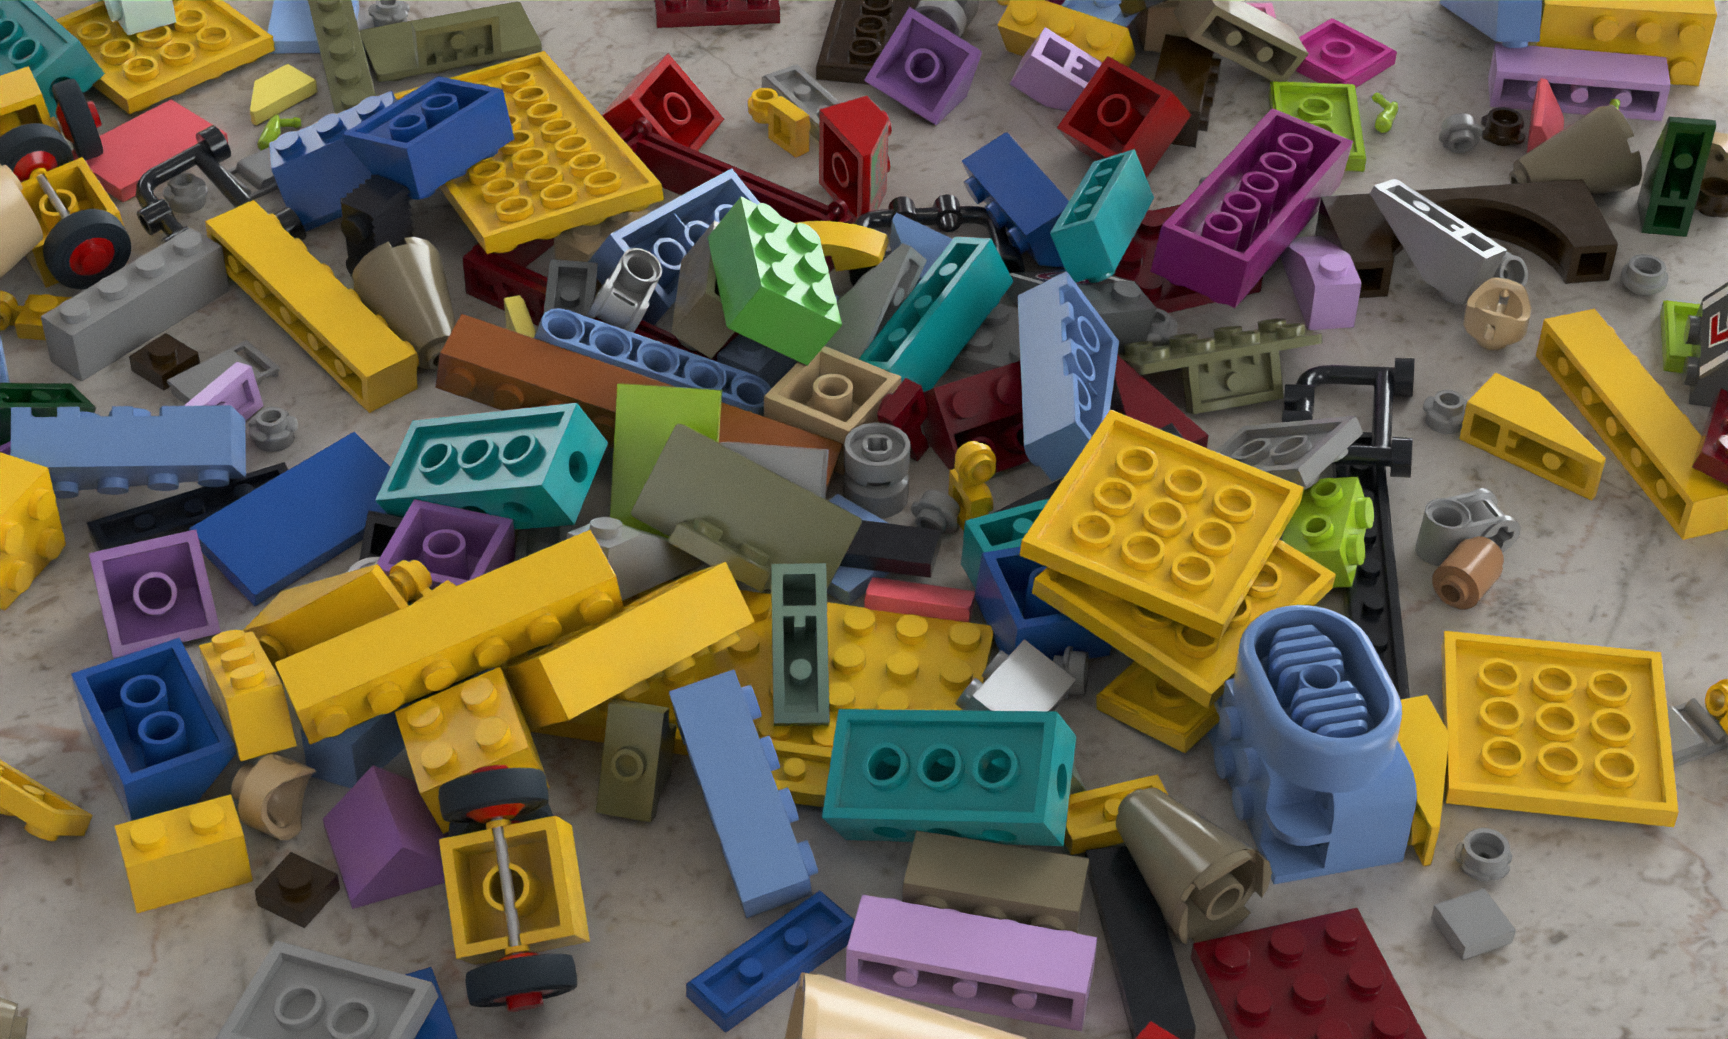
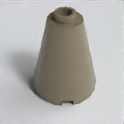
(1589, 150)
(410, 293)
(1190, 865)

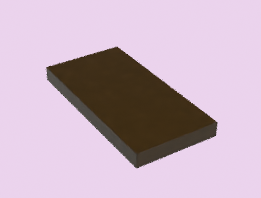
(857, 37)

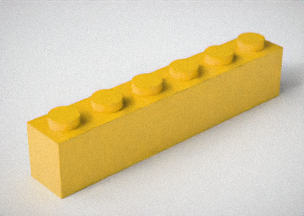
(314, 306)
(1634, 419)
(450, 636)

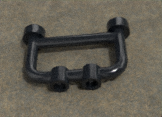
(207, 155)
(948, 217)
(1387, 382)

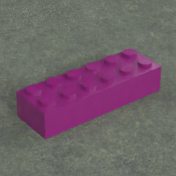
(1250, 208)

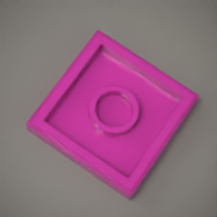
(1343, 55)

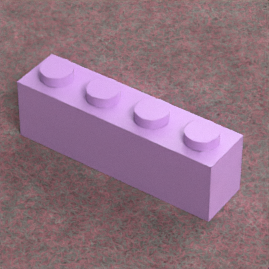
(1580, 80)
(971, 962)

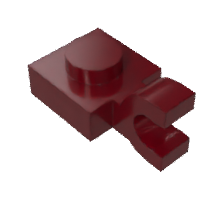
(907, 411)

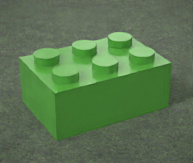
(774, 281)

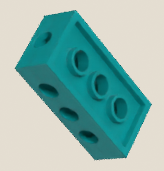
(51, 49)
(499, 463)
(950, 775)

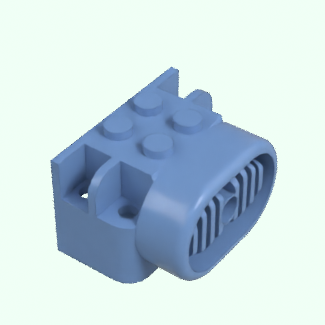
(1314, 746)

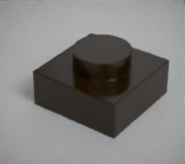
(163, 360)
(297, 889)

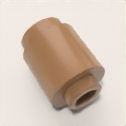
(1468, 572)

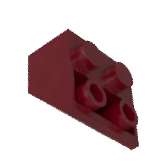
(979, 410)

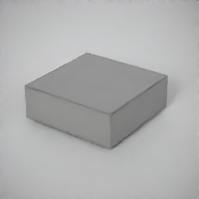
(1473, 924)

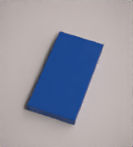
(295, 519)

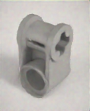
(627, 290)
(1461, 518)

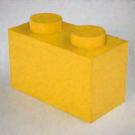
(184, 853)

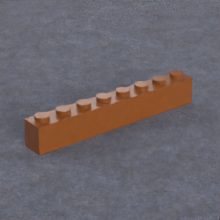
(524, 372)

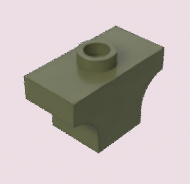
(635, 759)

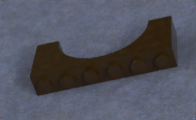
(1546, 218)

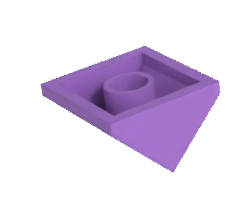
(925, 67)
(154, 592)
(384, 839)

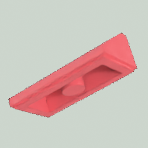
(1545, 116)
(919, 599)

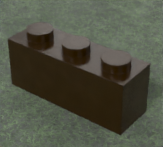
(1192, 76)

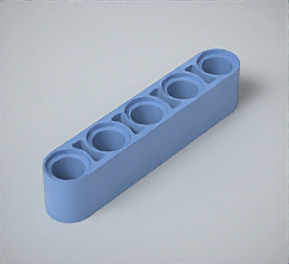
(651, 358)

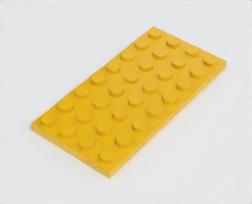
(558, 169)
(872, 664)

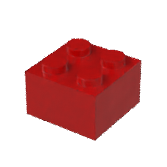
(1124, 113)

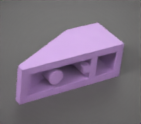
(1054, 71)
(1322, 282)

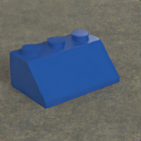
(433, 134)
(318, 167)
(1016, 197)
(153, 728)

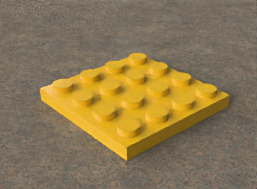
(167, 59)
(1163, 523)
(1172, 650)
(1557, 729)

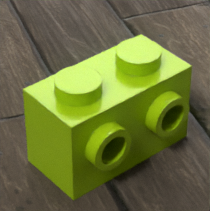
(1332, 526)

